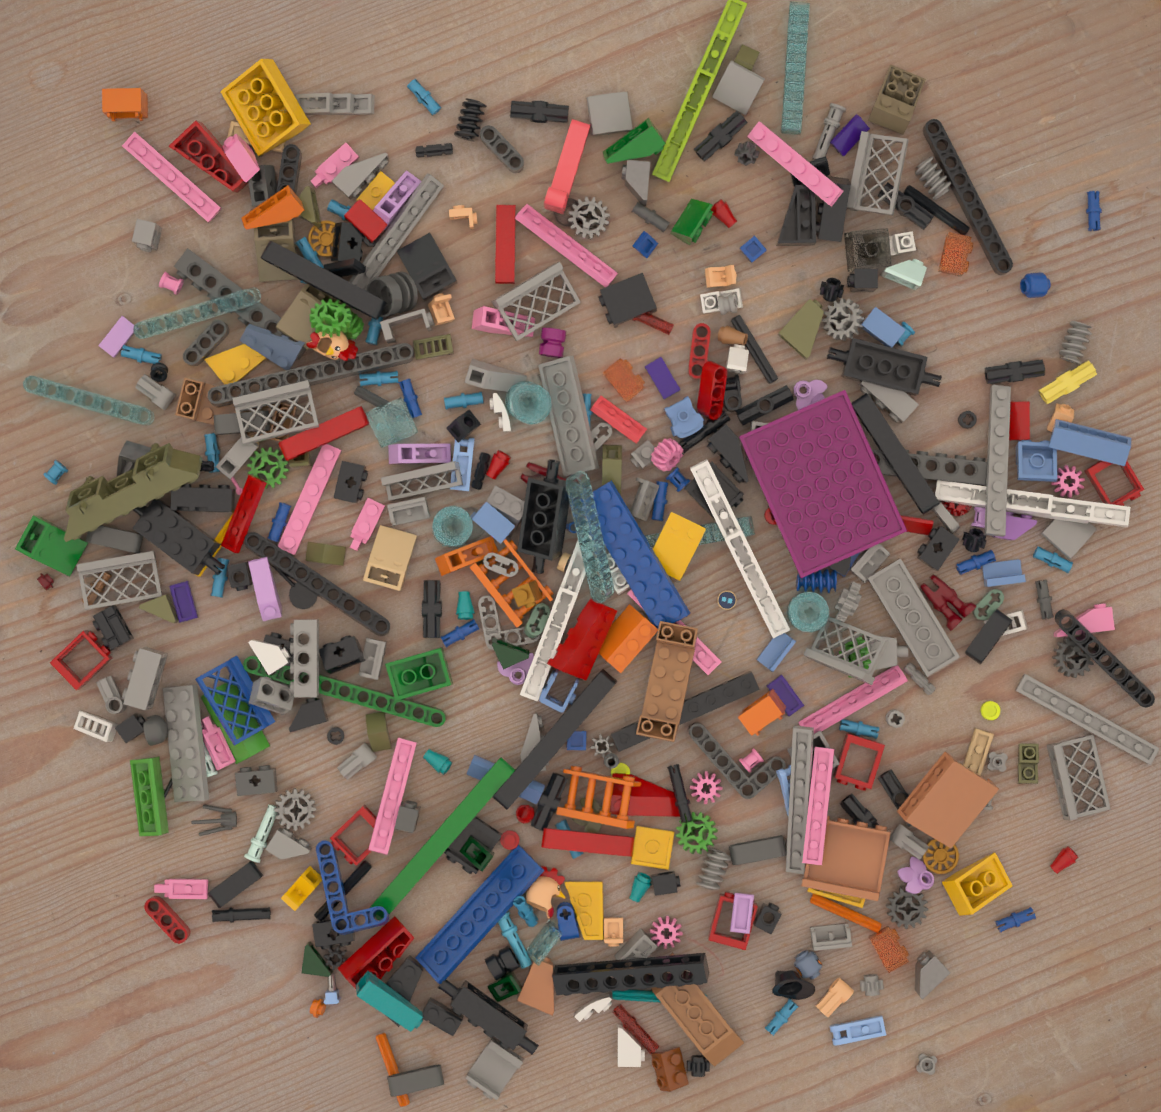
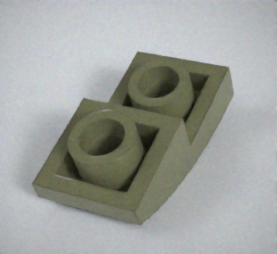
(1028, 763)

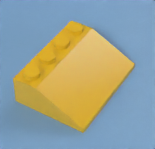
(265, 106)

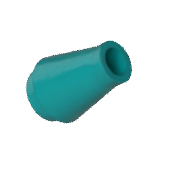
(464, 607)
(437, 761)
(640, 886)

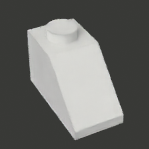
(737, 359)
(270, 655)
(629, 1049)

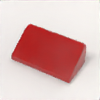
(365, 220)
(1019, 421)
(917, 525)

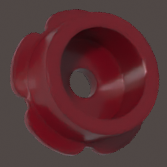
(46, 581)

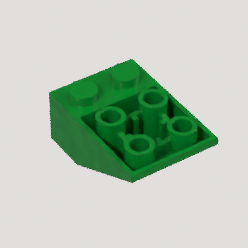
(690, 223)
(46, 544)

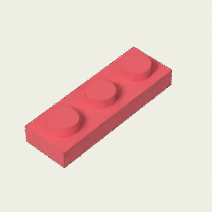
(618, 419)

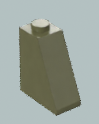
(803, 328)
(612, 465)

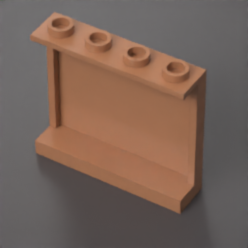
(947, 800)
(851, 860)

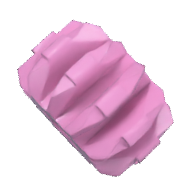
(667, 454)
(1070, 474)
(699, 785)
(672, 928)

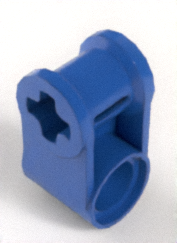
(567, 924)

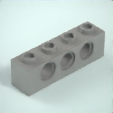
(311, 628)

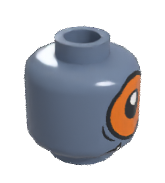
(808, 964)

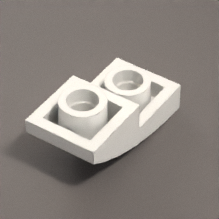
(902, 243)
(710, 300)
(498, 406)
(619, 582)
(598, 1004)

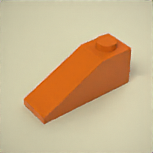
(277, 209)
(465, 555)

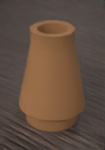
(729, 335)

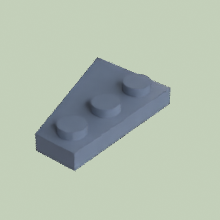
(273, 347)

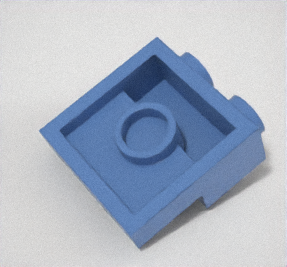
(1036, 461)

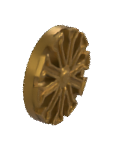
(325, 238)
(941, 857)

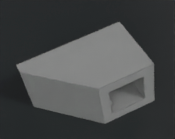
(236, 457)
(286, 846)

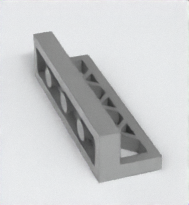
(422, 473)

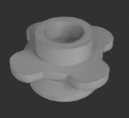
(992, 761)
(930, 1069)

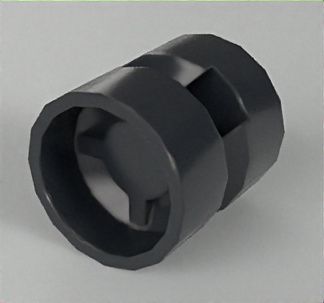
(502, 963)

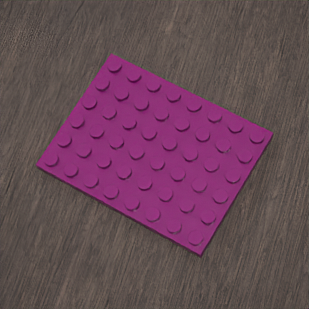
(822, 483)

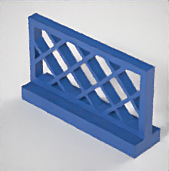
(244, 684)

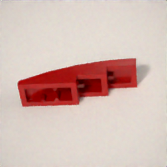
(505, 244)

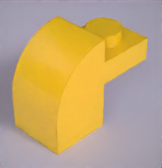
(302, 888)

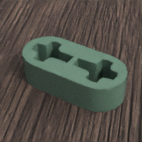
(991, 607)
(540, 622)

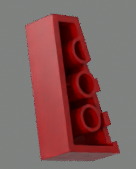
(207, 153)
(584, 640)
(377, 953)

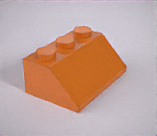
(626, 638)

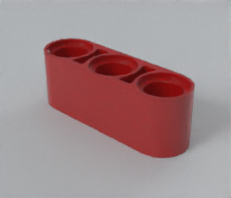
(696, 342)
(712, 390)
(169, 929)

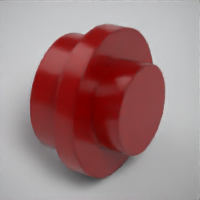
(525, 813)
(510, 839)

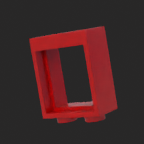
(1132, 494)
(65, 670)
(861, 785)
(338, 844)
(723, 938)

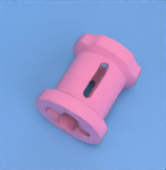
(171, 283)
(751, 760)

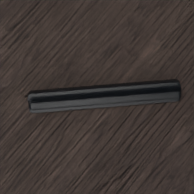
(936, 210)
(755, 350)
(352, 880)

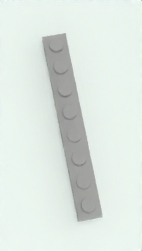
(398, 231)
(997, 460)
(1087, 719)
(799, 797)

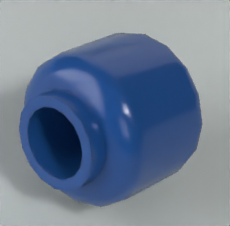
(1035, 285)

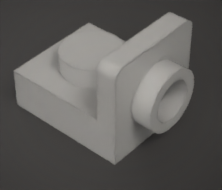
(642, 455)

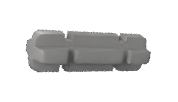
(919, 678)

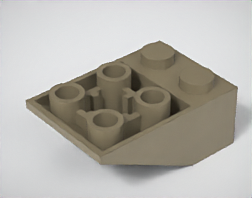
(896, 99)
(282, 234)
(296, 321)

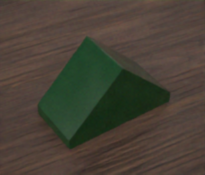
(508, 653)
(477, 853)
(314, 963)
(505, 987)

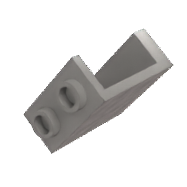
(388, 324)
(493, 1069)

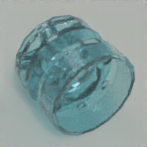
(538, 407)
(447, 516)
(798, 618)

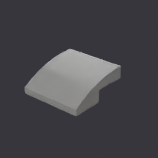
(738, 87)
(609, 113)
(1068, 535)

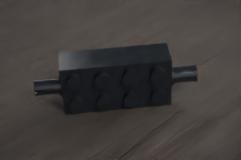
(884, 366)
(544, 517)
(177, 537)
(489, 1015)

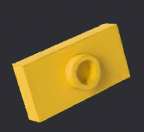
(376, 190)

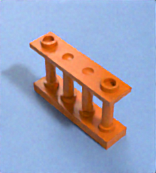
(492, 585)
(603, 816)

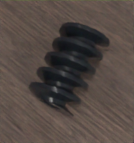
(469, 119)

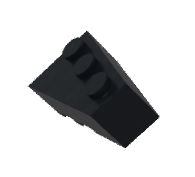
(833, 217)
(800, 219)
(203, 498)
(405, 979)

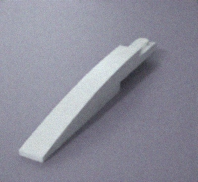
(1037, 504)
(740, 548)
(555, 625)

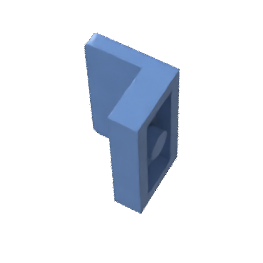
(882, 328)
(493, 522)
(1003, 573)
(776, 651)

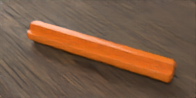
(845, 912)
(390, 1063)

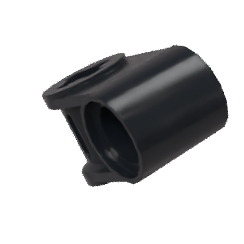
(732, 391)

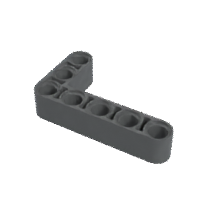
(731, 765)

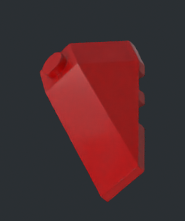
(644, 799)

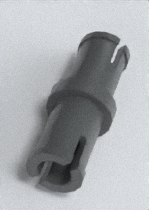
(650, 216)
(1044, 599)
(610, 756)

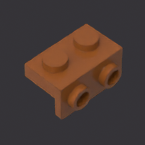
(669, 1069)

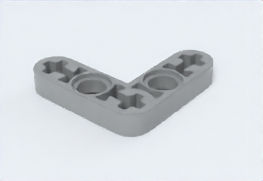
(496, 631)

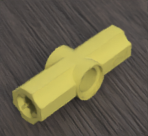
(1067, 382)

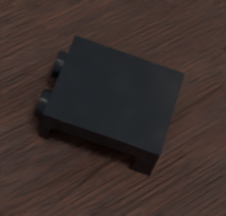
(627, 300)
(731, 492)
(481, 832)

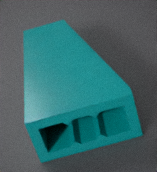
(388, 1002)

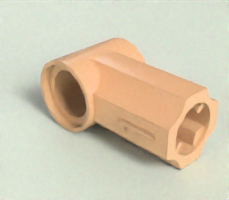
(837, 993)

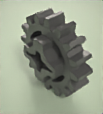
(1074, 663)
(906, 916)

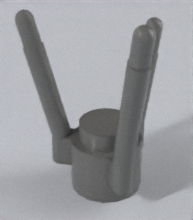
(227, 820)

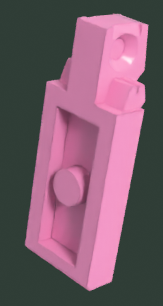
(333, 165)
(366, 523)
(216, 744)
(183, 888)

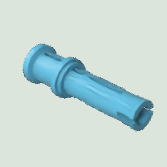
(509, 931)

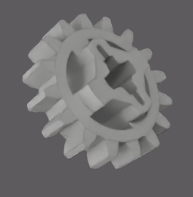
(586, 225)
(847, 325)
(848, 601)
(286, 809)

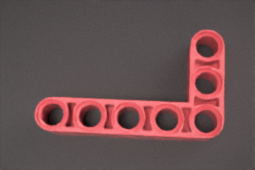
(559, 192)

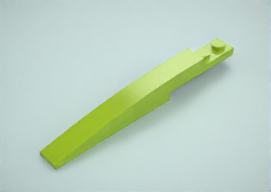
(699, 89)

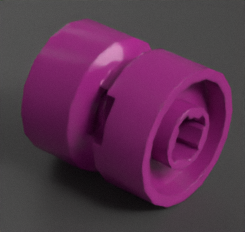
(552, 342)

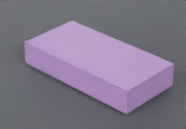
(117, 337)
(742, 913)

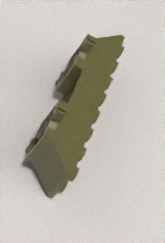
(152, 477)

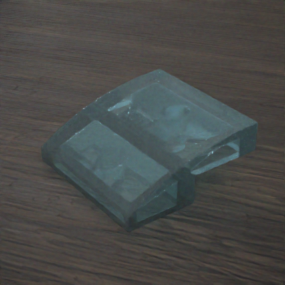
(391, 422)
(543, 942)

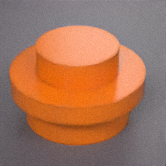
(317, 1008)

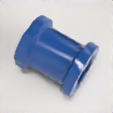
(677, 479)

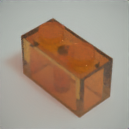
(955, 254)
(624, 380)
(888, 948)

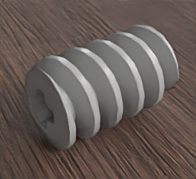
(933, 178)
(1075, 342)
(714, 869)

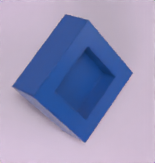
(645, 244)
(753, 249)
(577, 741)

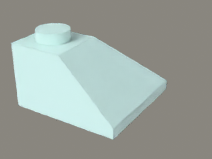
(906, 273)

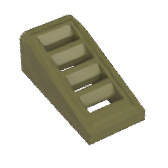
(449, 346)

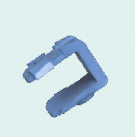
(683, 418)
(553, 702)

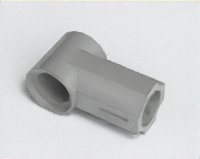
(159, 394)
(111, 693)
(361, 758)
(905, 839)

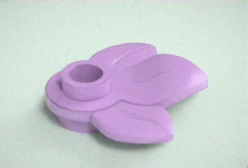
(813, 393)
(522, 667)
(914, 874)

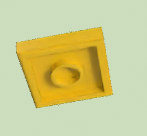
(652, 847)

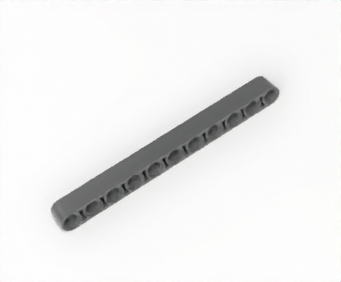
(319, 368)

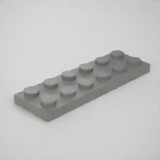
(569, 416)
(913, 617)
(185, 743)

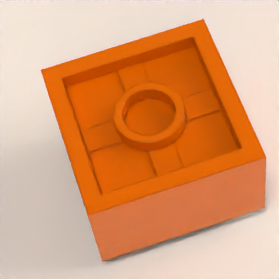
(124, 103)
(762, 712)

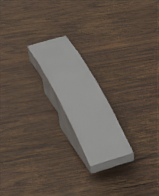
(336, 104)

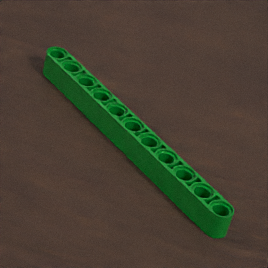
(353, 697)
(443, 837)

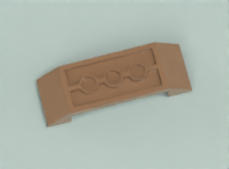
(196, 406)
(668, 681)
(699, 1020)

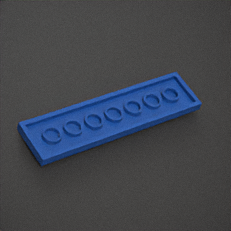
(637, 558)
(479, 914)

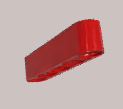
(325, 433)
(587, 842)

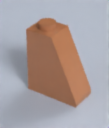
(539, 987)

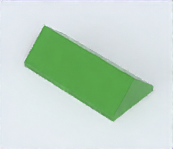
(248, 746)
(149, 796)

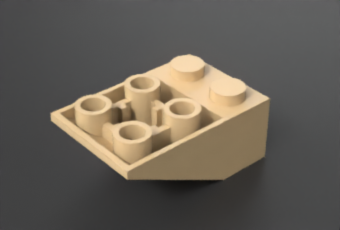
(390, 558)

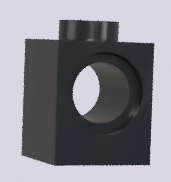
(463, 426)
(233, 569)
(131, 727)
(665, 883)
(764, 925)

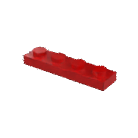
(243, 514)

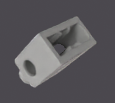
(891, 652)

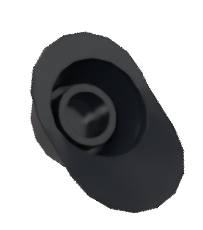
(791, 986)

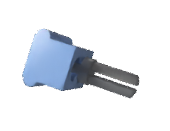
(332, 994)

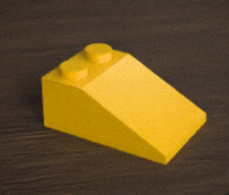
(677, 544)
(977, 884)

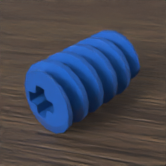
(818, 580)

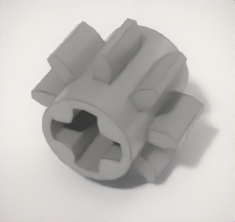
(596, 746)
(871, 985)

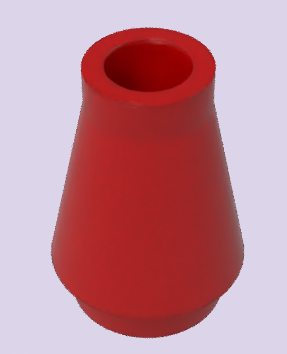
(723, 213)
(498, 463)
(1064, 859)

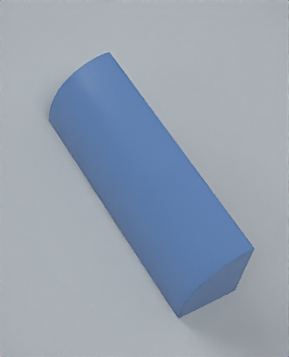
(1090, 442)
(481, 766)

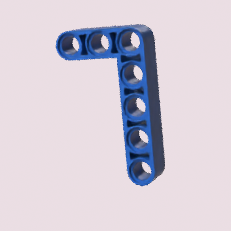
(339, 896)

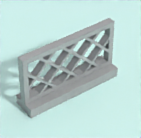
(861, 168)
(532, 285)
(270, 397)
(118, 563)
(844, 666)
(1063, 782)

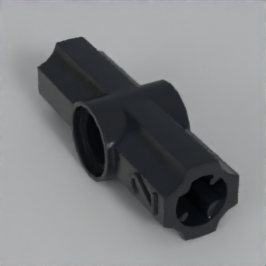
(539, 111)
(720, 136)
(915, 214)
(1014, 371)
(775, 399)
(431, 609)
(893, 787)
(549, 801)
(857, 811)

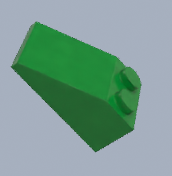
(637, 143)
(419, 673)

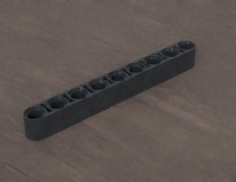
(967, 187)
(312, 576)
(554, 739)

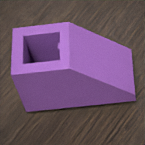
(1017, 526)

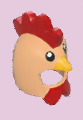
(333, 347)
(544, 889)

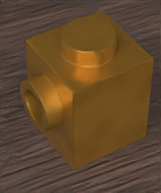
(527, 594)

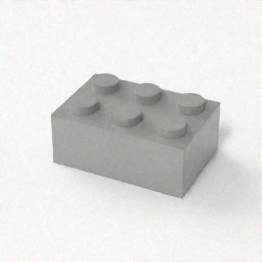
(144, 678)

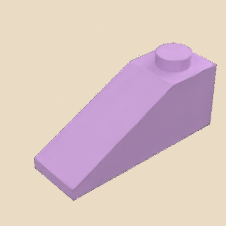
(396, 197)
(419, 453)
(265, 589)

